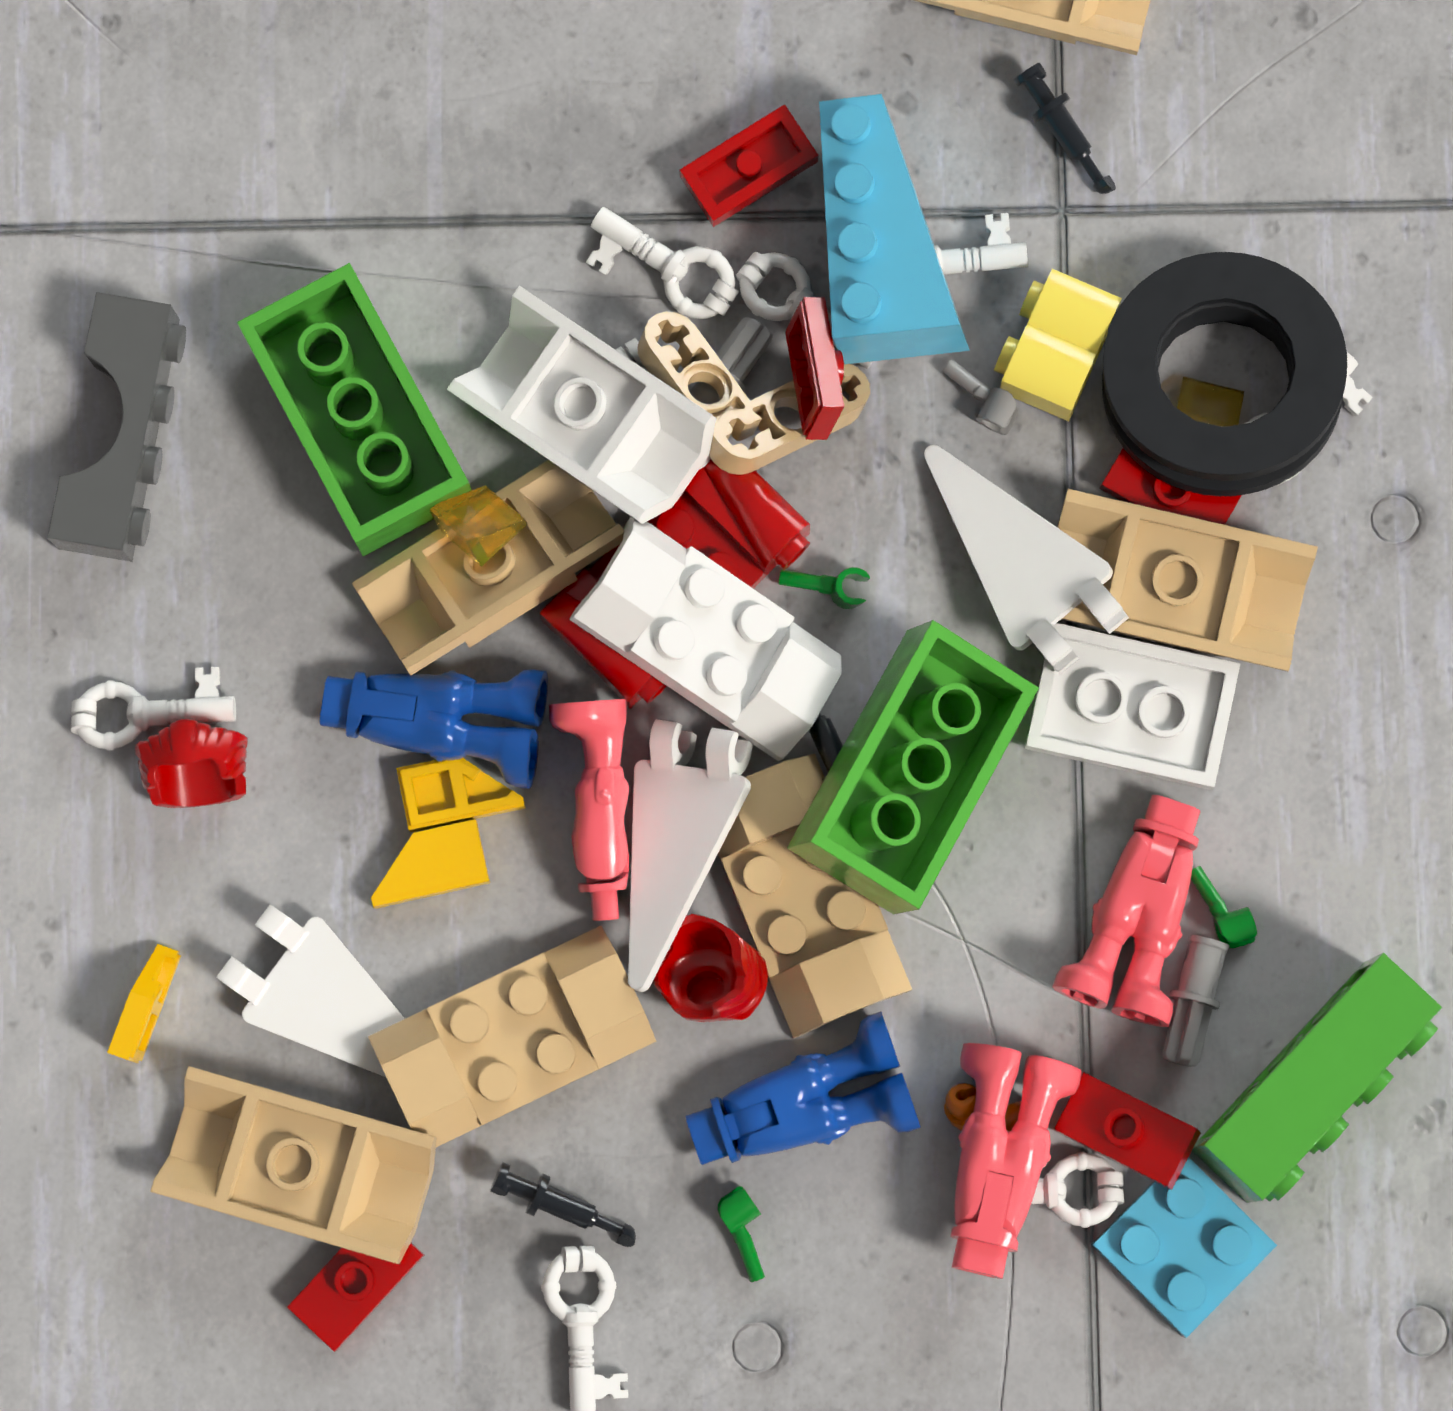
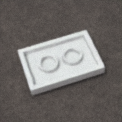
(1135, 708)

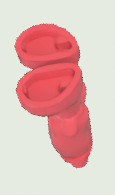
(600, 799)
(1143, 903)
(1002, 1166)

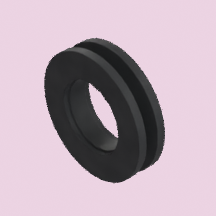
(1239, 292)

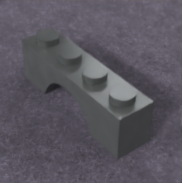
(102, 505)

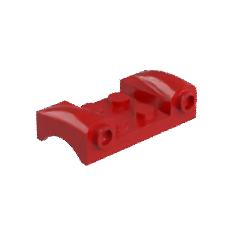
(722, 515)

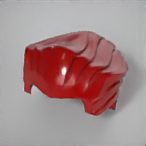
(193, 765)
(711, 973)

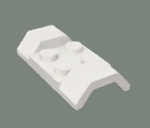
(589, 410)
(710, 639)

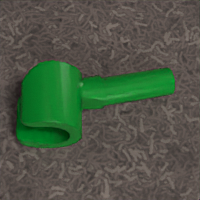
(827, 584)
(1233, 927)
(737, 1211)

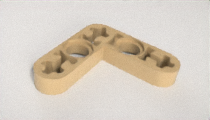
(734, 411)

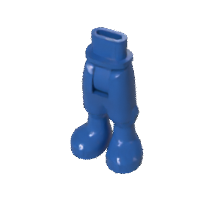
(426, 716)
(794, 1102)

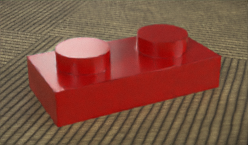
(749, 165)

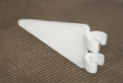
(1024, 561)
(677, 833)
(314, 992)

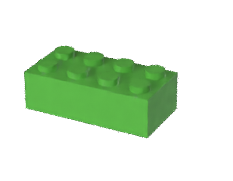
(355, 408)
(913, 768)
(1316, 1079)

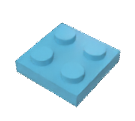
(1184, 1247)

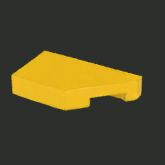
(451, 793)
(435, 864)
(144, 1005)

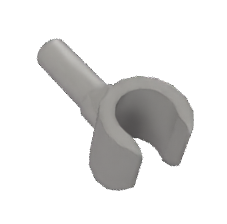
(999, 405)

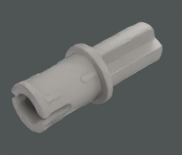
(738, 355)
(1194, 1000)

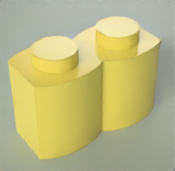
(1058, 343)

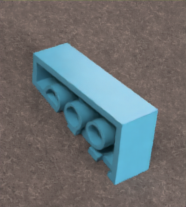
(881, 256)

